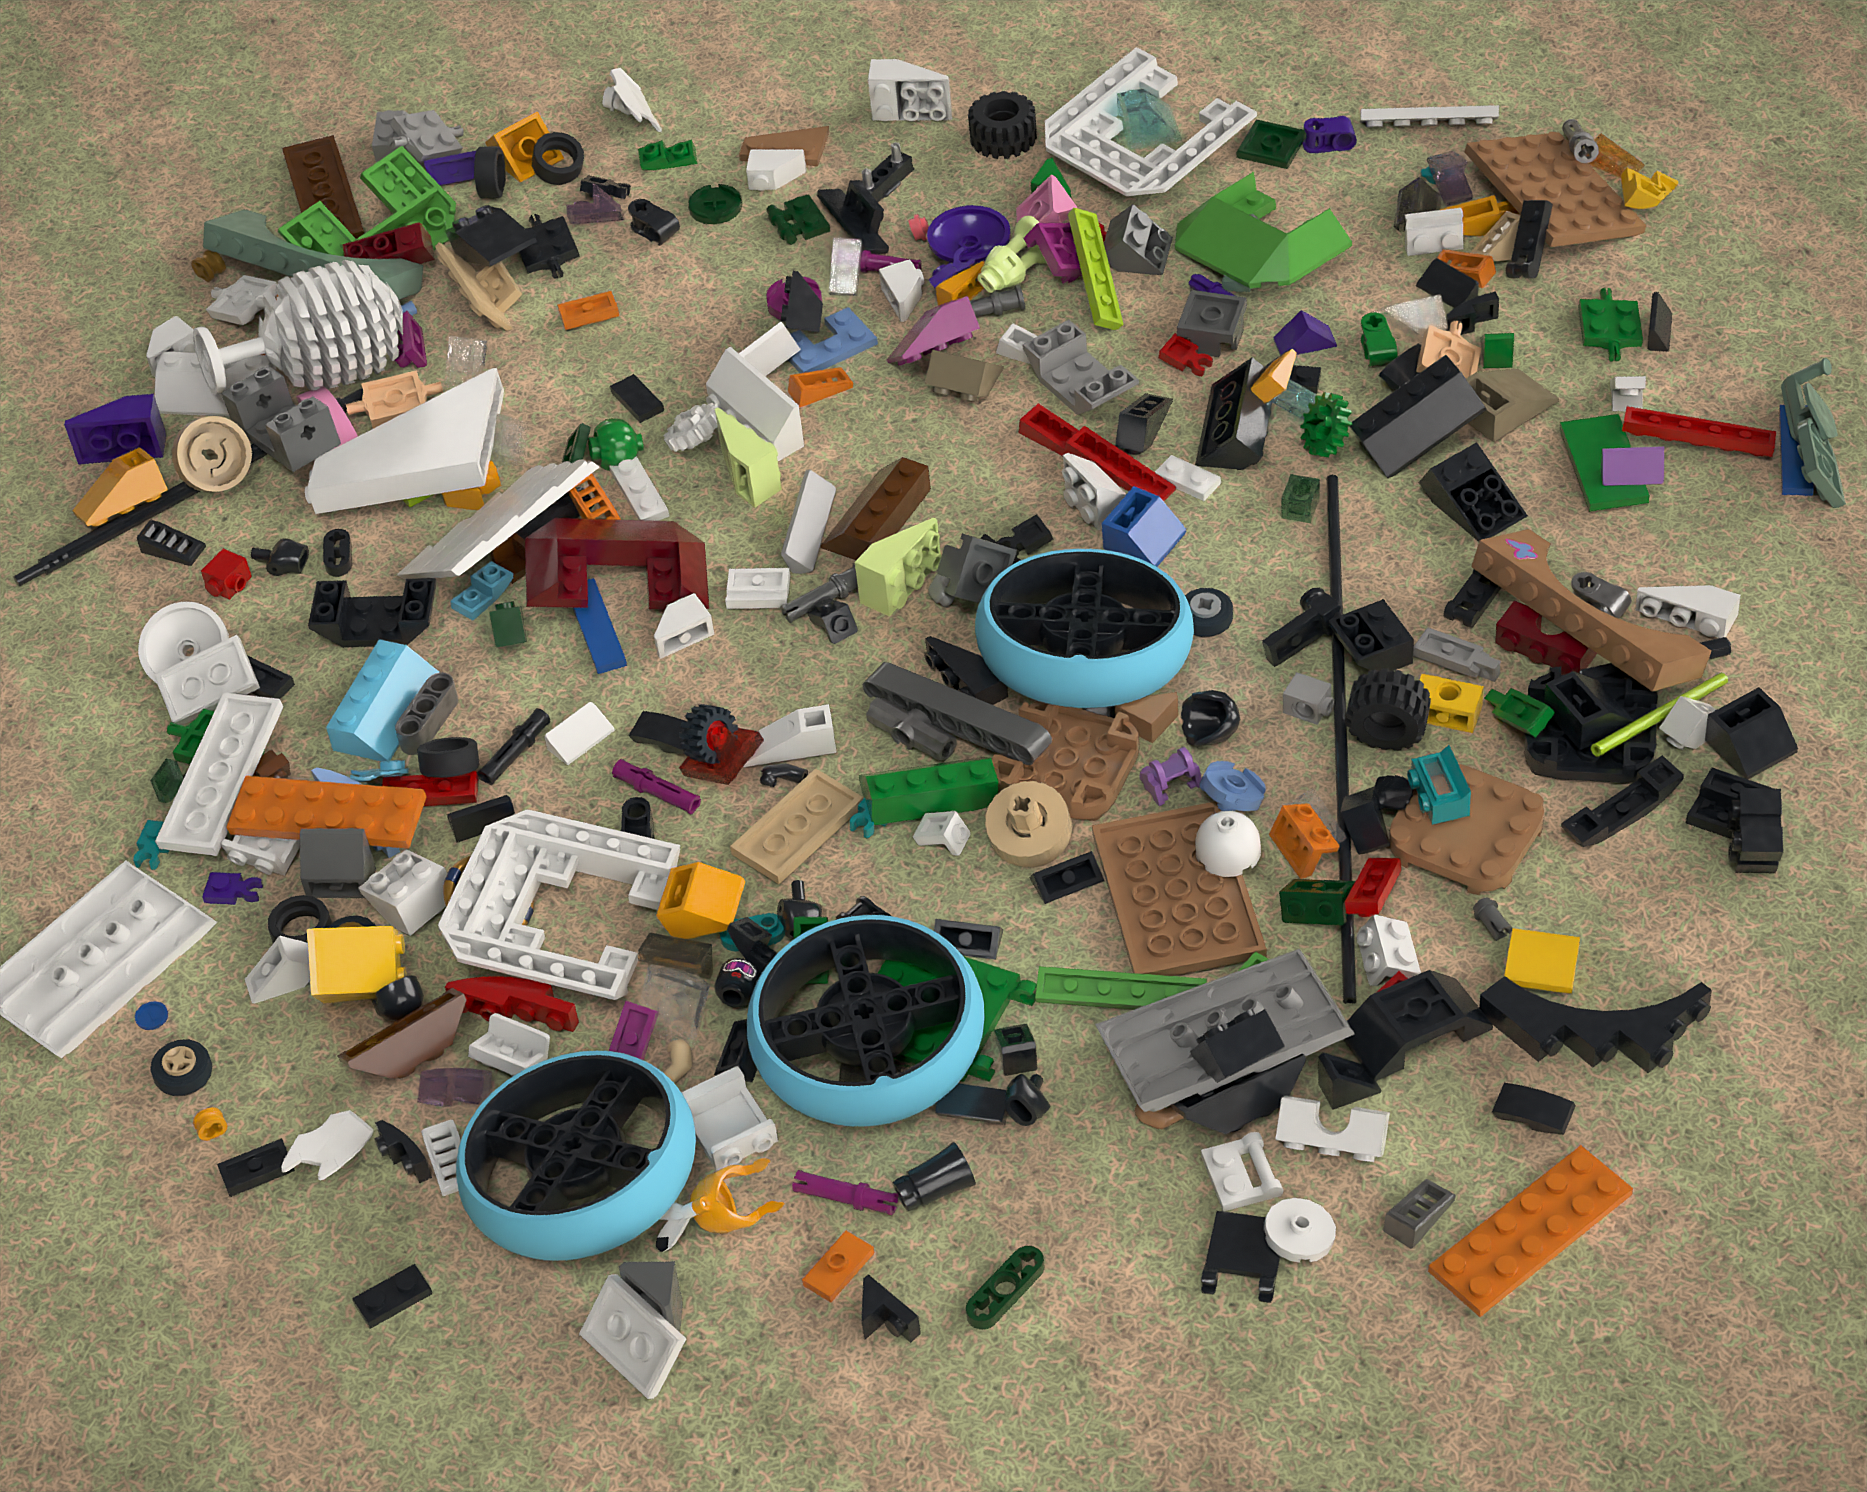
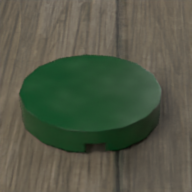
(715, 204)

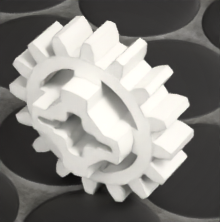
(692, 427)

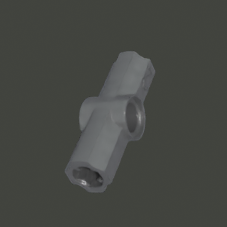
(911, 728)

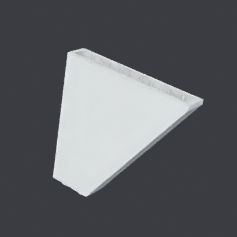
(416, 454)

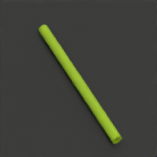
(1656, 715)

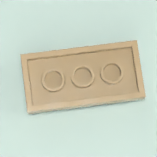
(796, 826)

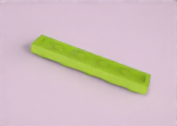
(1095, 269)

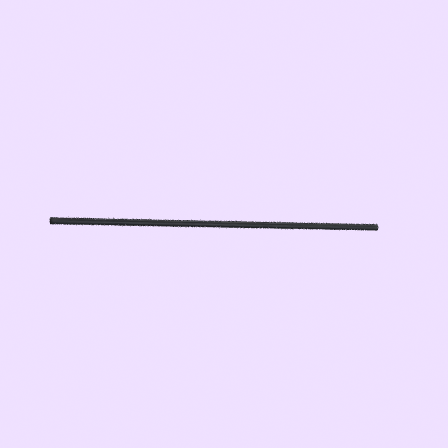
(1340, 734)

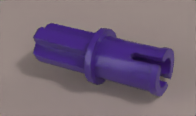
(1203, 284)

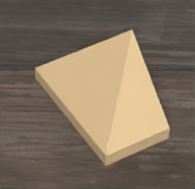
(1500, 238)

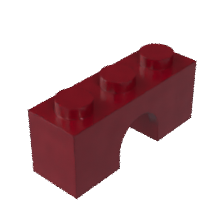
(1521, 632)

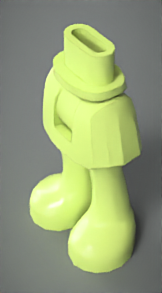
(1003, 266)

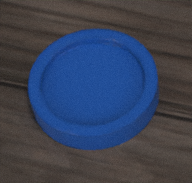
(151, 1015)

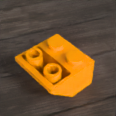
(699, 900)

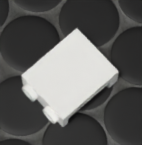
(728, 1119)

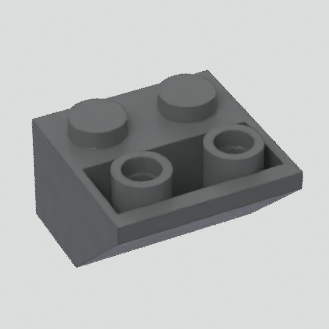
(1136, 243)
(334, 862)

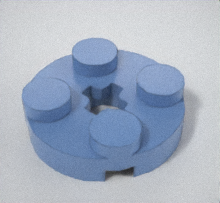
(1233, 788)

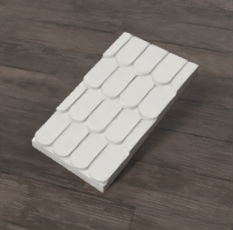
(497, 520)
(97, 958)

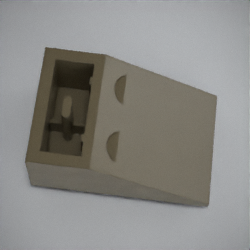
(1509, 400)

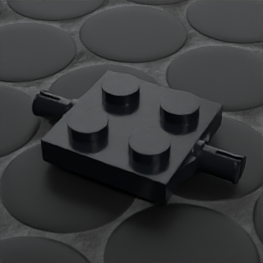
(552, 247)

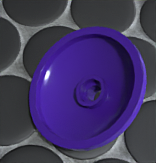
(969, 227)

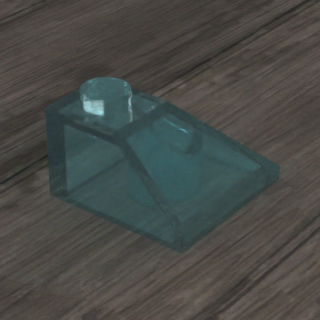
(1146, 119)

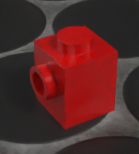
(226, 574)

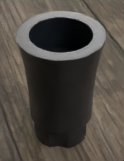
(934, 1178)

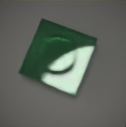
(167, 780)

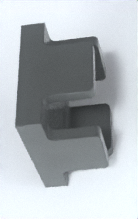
(1212, 320)
(973, 566)

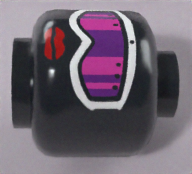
(736, 982)

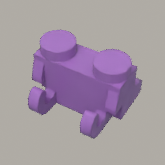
(1158, 774)

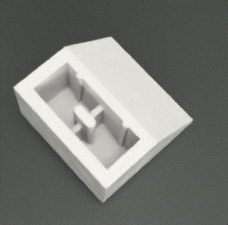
(1089, 489)
(407, 891)

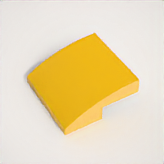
(1542, 960)

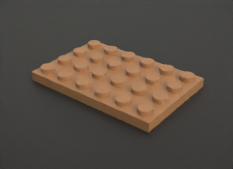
(1547, 170)
(1166, 902)

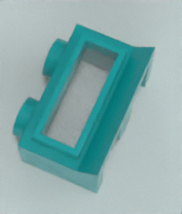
(1440, 786)

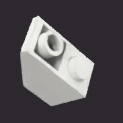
(169, 337)

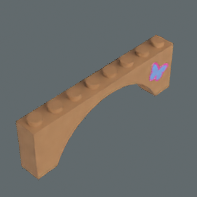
(1647, 655)

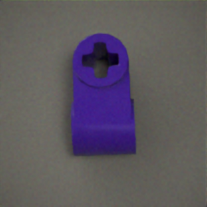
(1330, 134)

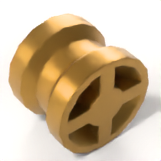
(208, 265)

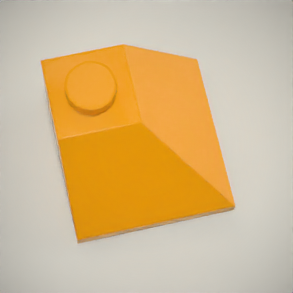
(518, 145)

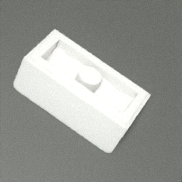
(578, 733)

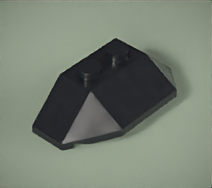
(1243, 1099)

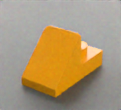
(472, 497)

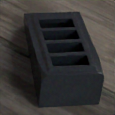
(155, 533)

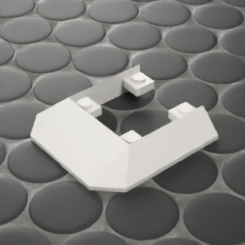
(1085, 125)
(504, 876)

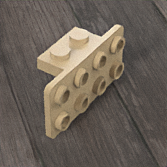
(489, 291)

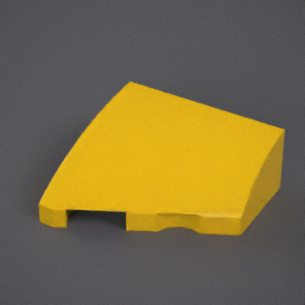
(1643, 192)

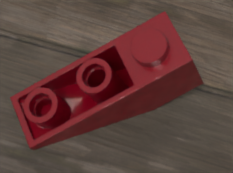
(406, 242)

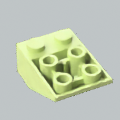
(748, 459)
(897, 566)

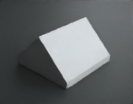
(771, 349)

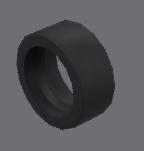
(561, 142)
(489, 172)
(448, 757)
(297, 907)

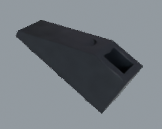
(964, 671)

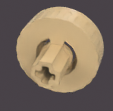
(196, 469)
(1024, 808)

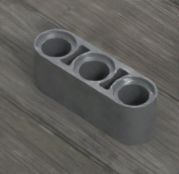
(426, 712)

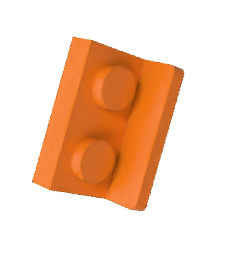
(1302, 837)

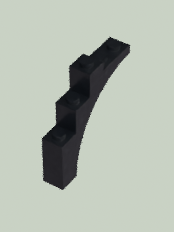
(1594, 1035)

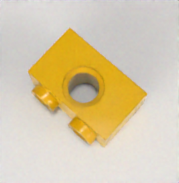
(1453, 703)

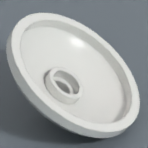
(175, 631)

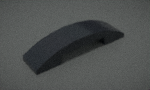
(1629, 805)

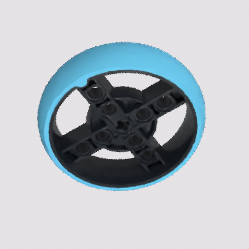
(1084, 628)
(865, 1020)
(575, 1155)

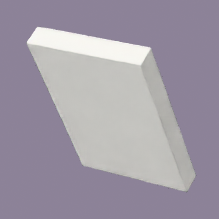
(204, 678)
(632, 1336)

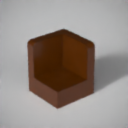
(511, 556)

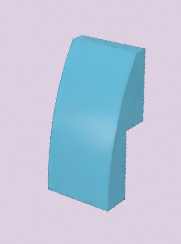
(485, 589)

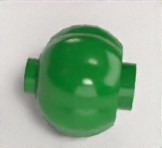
(614, 442)

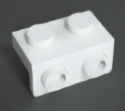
(263, 853)
(1387, 949)
(510, 1045)

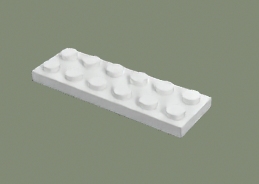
(215, 776)

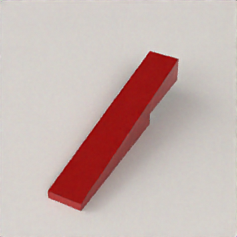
(1063, 438)

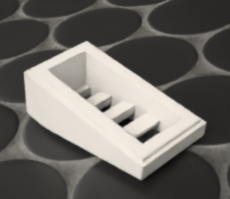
(1012, 343)
(439, 1139)

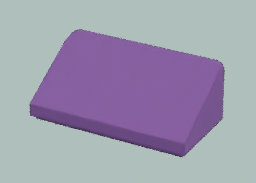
(1632, 466)

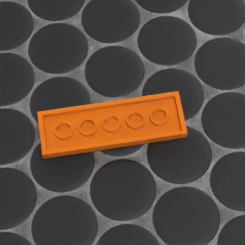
(286, 806)
(1530, 1230)

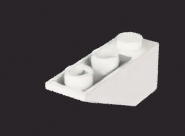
(1694, 607)
(796, 736)

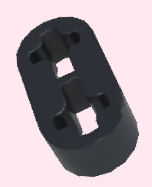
(331, 552)

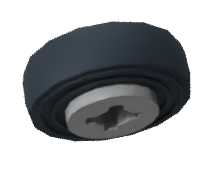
(1210, 611)

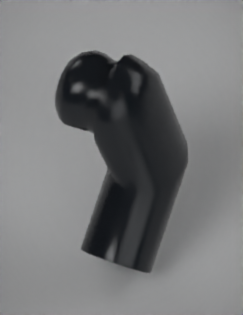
(785, 771)

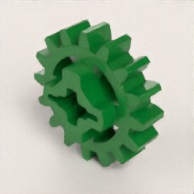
(1326, 424)

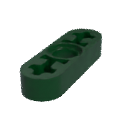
(1006, 1273)

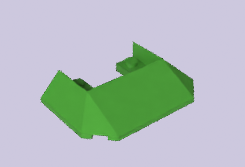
(401, 187)
(1250, 250)

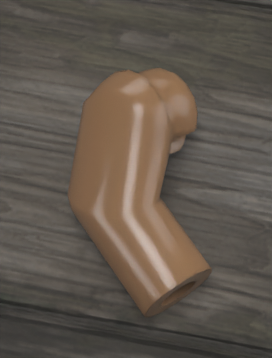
(1158, 1119)

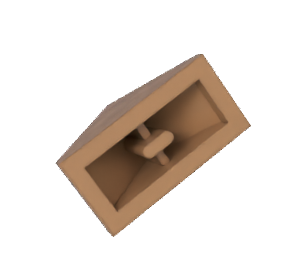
(1151, 714)

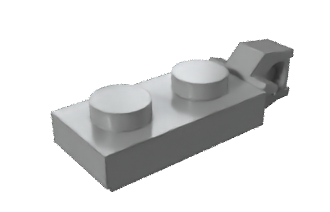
(1456, 655)

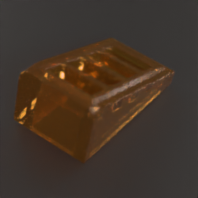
(1609, 148)

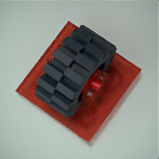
(715, 745)

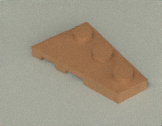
(811, 140)

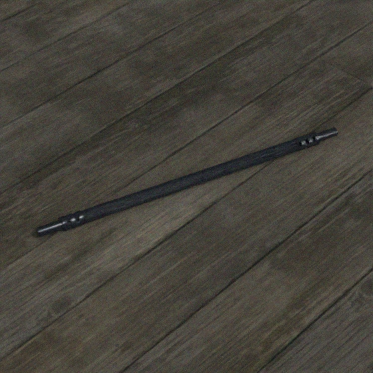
(131, 519)

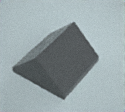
(657, 1286)

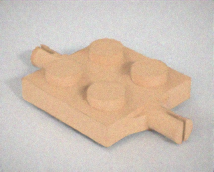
(1439, 343)
(392, 396)

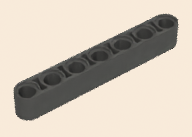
(960, 713)

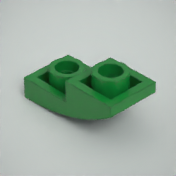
(657, 157)

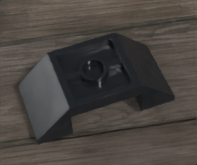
(365, 620)
(1409, 1017)

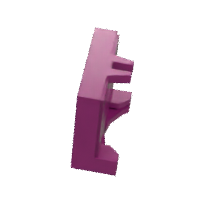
(1057, 248)

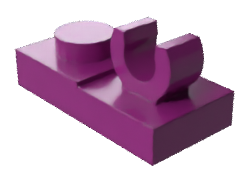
(413, 343)
(634, 1030)

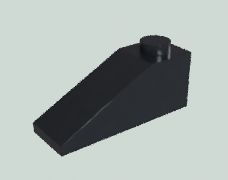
(1141, 422)

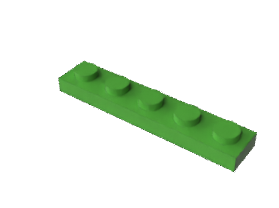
(1107, 988)

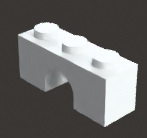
(1301, 1126)

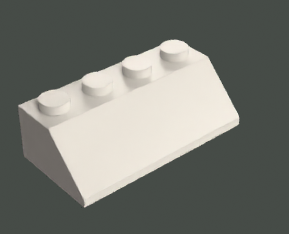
(183, 389)
(755, 403)

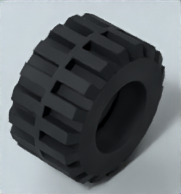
(1002, 124)
(1388, 709)

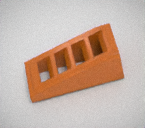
(1481, 266)
(808, 386)
(600, 497)

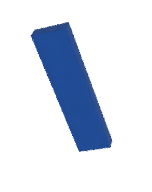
(1792, 478)
(599, 632)

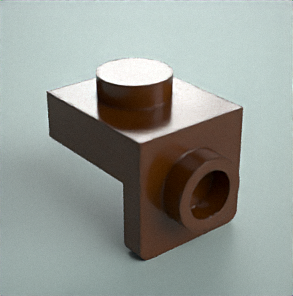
(273, 766)

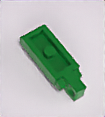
(1520, 710)

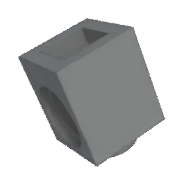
(1307, 698)

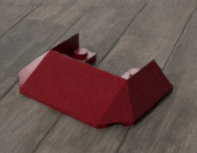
(565, 546)

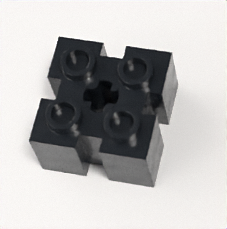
(1756, 830)

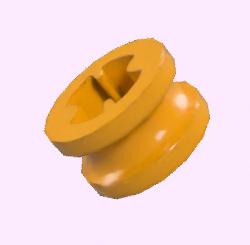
(209, 1123)

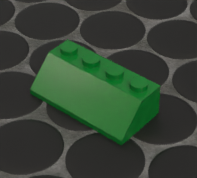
(929, 789)

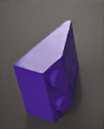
(117, 429)

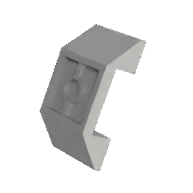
(1073, 373)

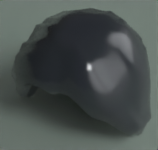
(1209, 718)

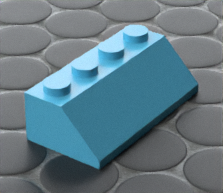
(377, 700)

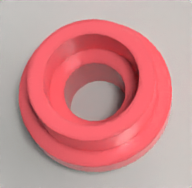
(919, 227)

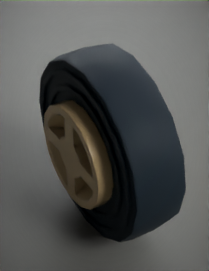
(173, 1057)

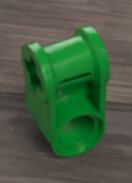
(1377, 340)

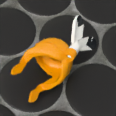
(713, 1206)

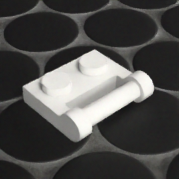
(1230, 1176)

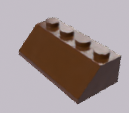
(880, 508)

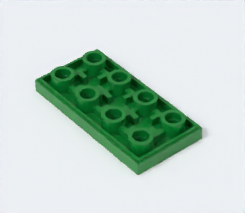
(1584, 444)

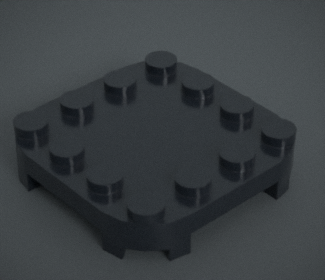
(1558, 757)

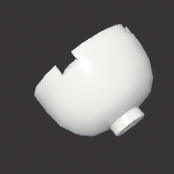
(1227, 843)

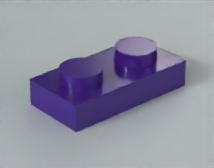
(451, 168)

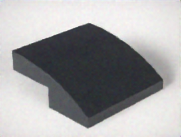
(1714, 801)

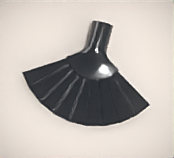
(1393, 792)

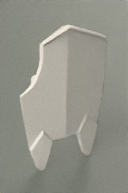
(630, 98)
(330, 1144)

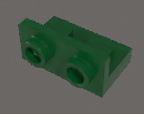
(1315, 901)

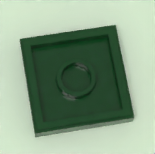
(1271, 144)

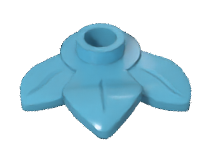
(387, 769)

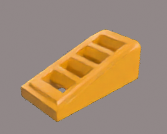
(960, 285)
(1275, 377)

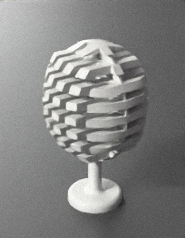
(318, 330)

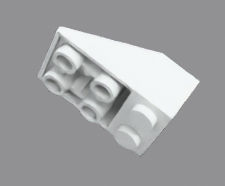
(907, 92)

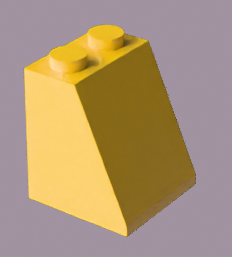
(353, 961)

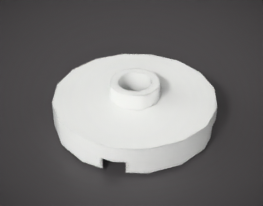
(1297, 1243)

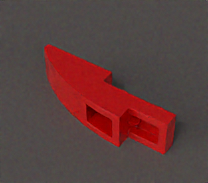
(517, 996)

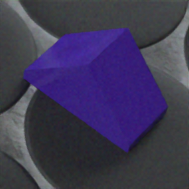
(1304, 335)

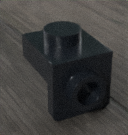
(834, 618)

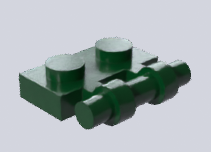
(805, 216)

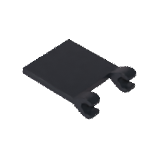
(1240, 1249)

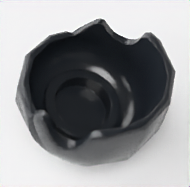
(399, 998)

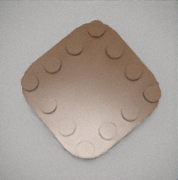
(1084, 761)
(1476, 848)

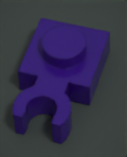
(227, 887)

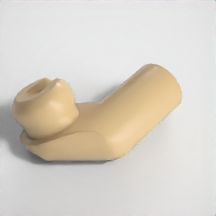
(681, 1060)

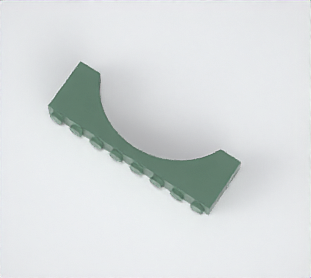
(246, 238)

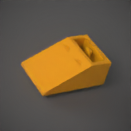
(120, 487)

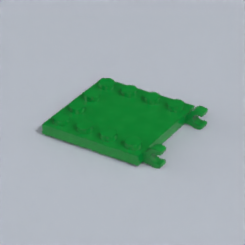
(997, 990)

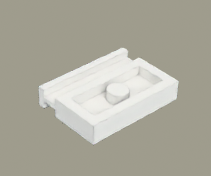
(1433, 231)
(757, 588)

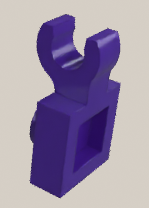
(947, 271)

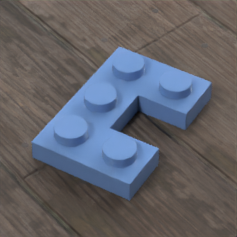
(849, 339)

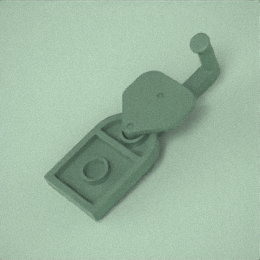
(1811, 429)

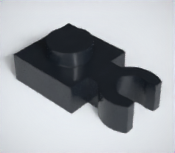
(618, 190)
(1028, 536)

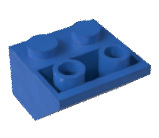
(1142, 527)

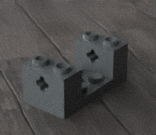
(275, 424)

